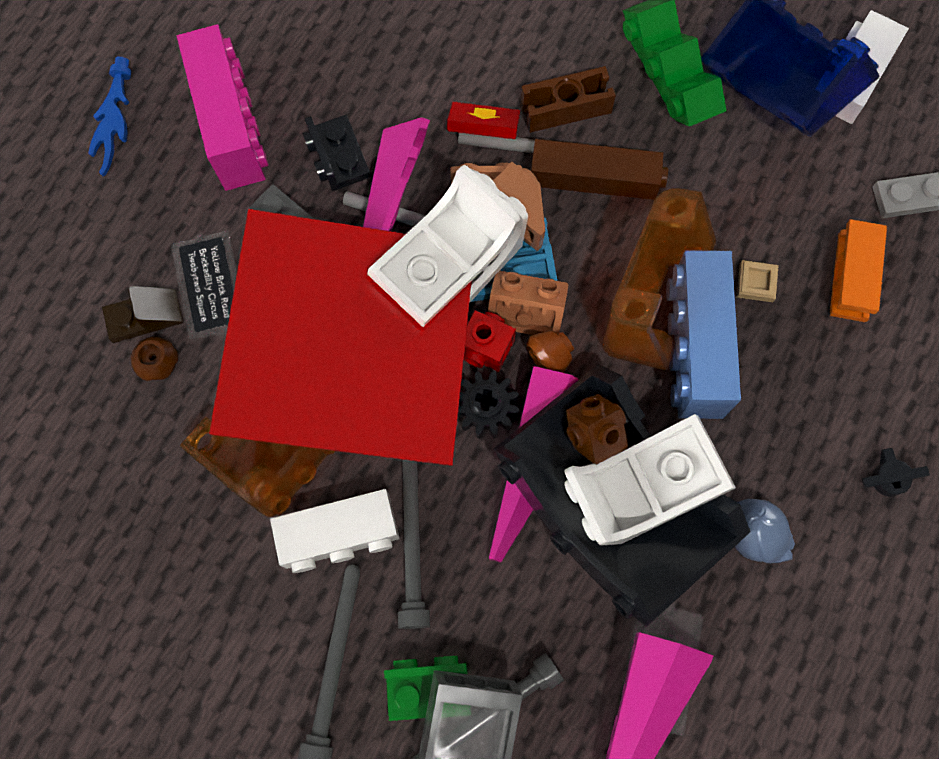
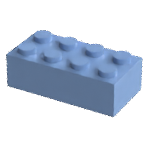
(704, 335)

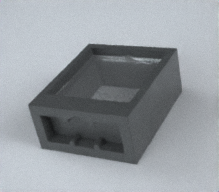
(470, 717)

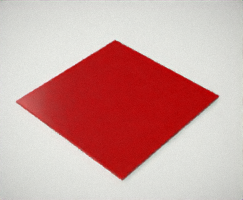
(328, 354)

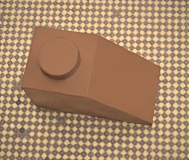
(525, 187)

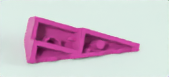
(394, 165)
(515, 510)
(654, 695)

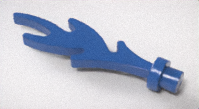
(110, 114)

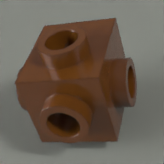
(597, 428)

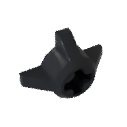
(893, 471)

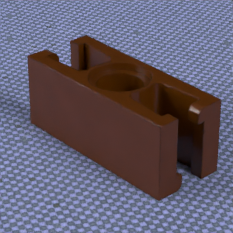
(571, 87)

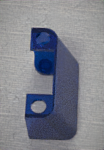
(789, 65)

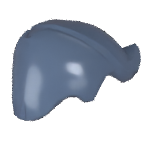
(769, 535)

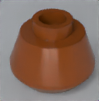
(550, 350)

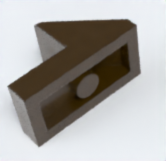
(143, 313)

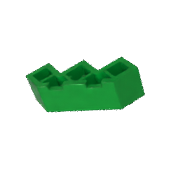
(673, 62)

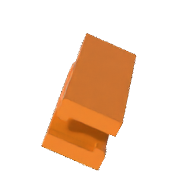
(858, 271)

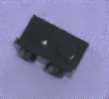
(338, 152)

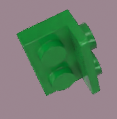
(411, 685)

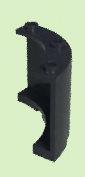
(644, 571)

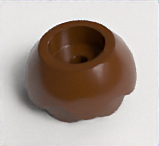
(160, 367)

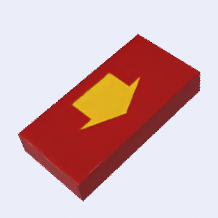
(483, 120)

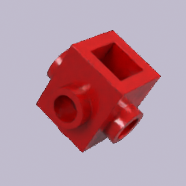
(488, 340)

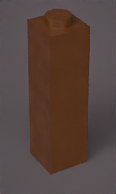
(599, 169)

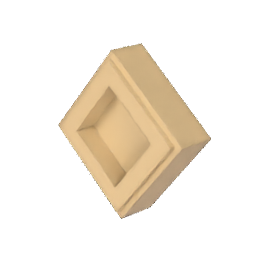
(757, 281)

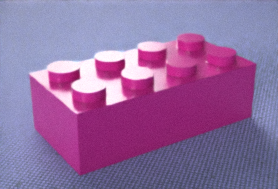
(223, 107)

